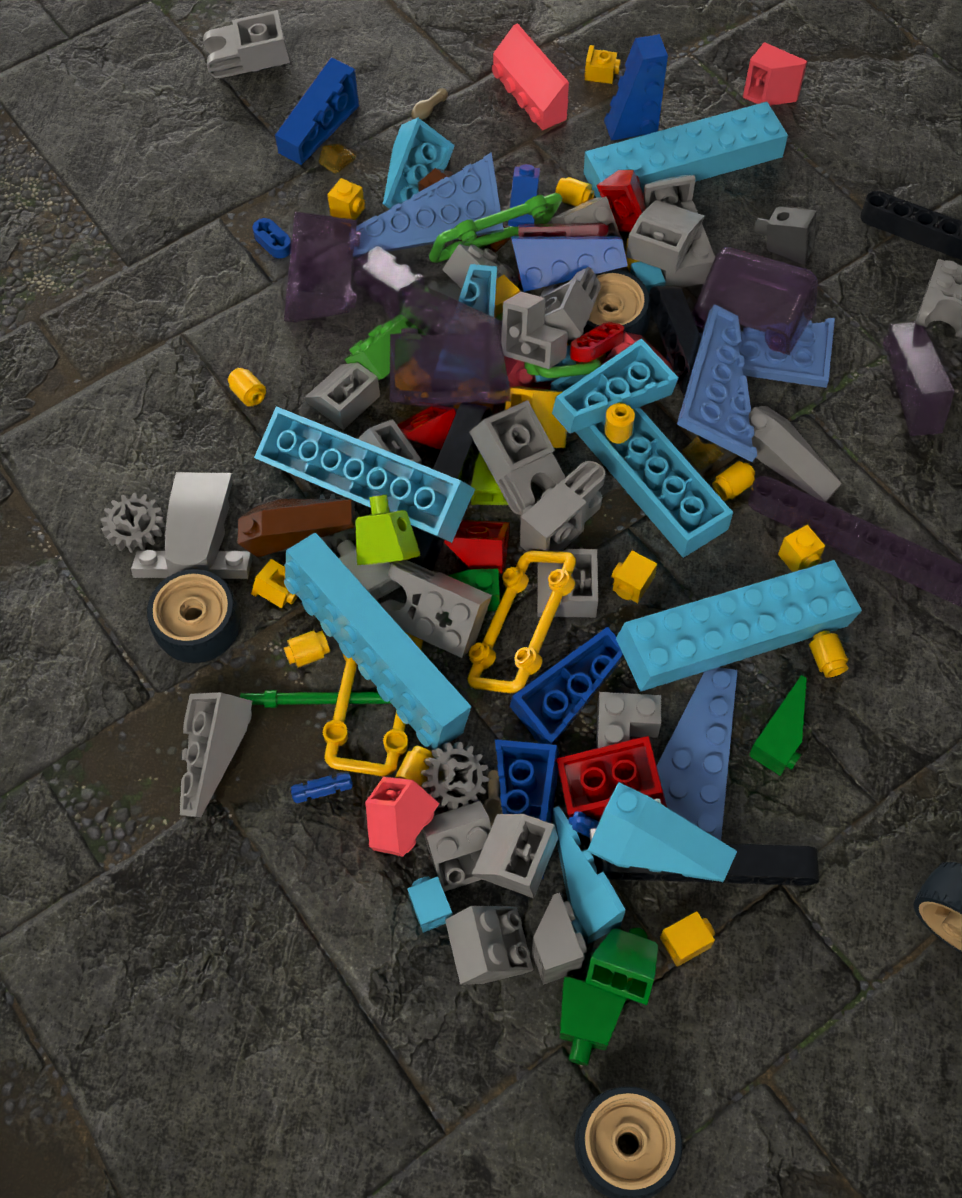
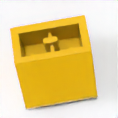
(542, 403)

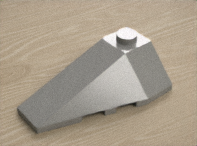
(790, 455)
(214, 732)

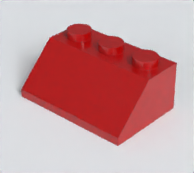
(593, 775)

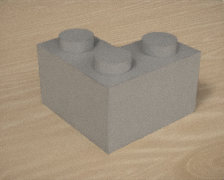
(527, 336)
(626, 716)

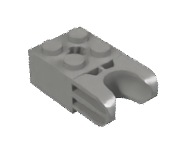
(246, 45)
(696, 261)
(943, 297)
(571, 304)
(517, 454)
(563, 510)
(437, 607)

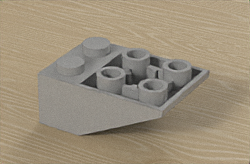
(663, 235)

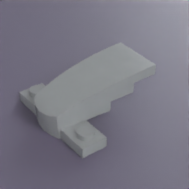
(195, 531)

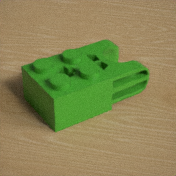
(375, 350)

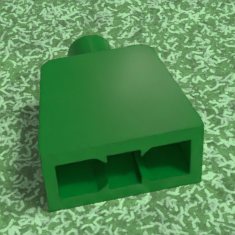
(625, 964)
(587, 1018)

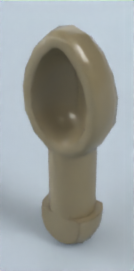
(425, 107)
(493, 803)

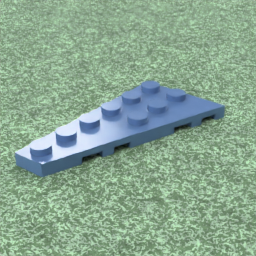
(435, 209)
(806, 363)
(717, 391)
(697, 754)

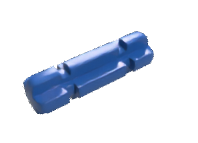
(321, 787)
(582, 823)

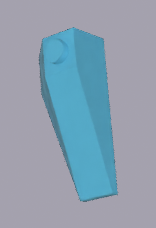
(414, 155)
(652, 837)
(590, 895)

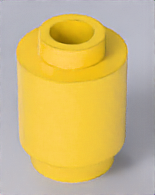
(574, 191)
(246, 387)
(619, 423)
(734, 480)
(306, 648)
(829, 654)
(414, 764)

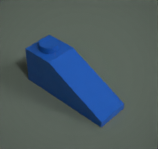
(524, 187)

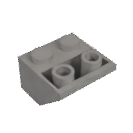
(592, 211)
(464, 255)
(345, 394)
(390, 438)
(584, 597)
(456, 843)
(516, 853)
(488, 944)
(555, 945)

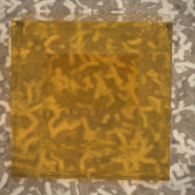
(335, 157)
(702, 454)

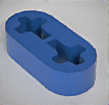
(268, 241)

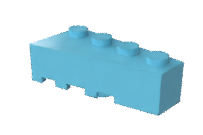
(480, 288)
(631, 378)

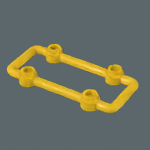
(526, 659)
(336, 732)

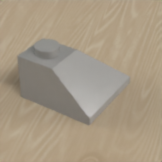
(670, 190)

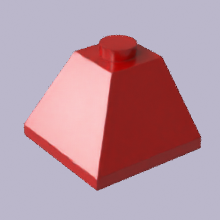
(624, 198)
(429, 426)
(481, 544)

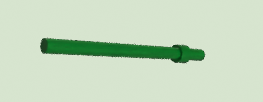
(272, 698)

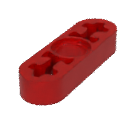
(596, 342)

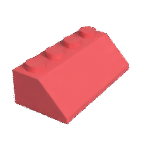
(531, 78)

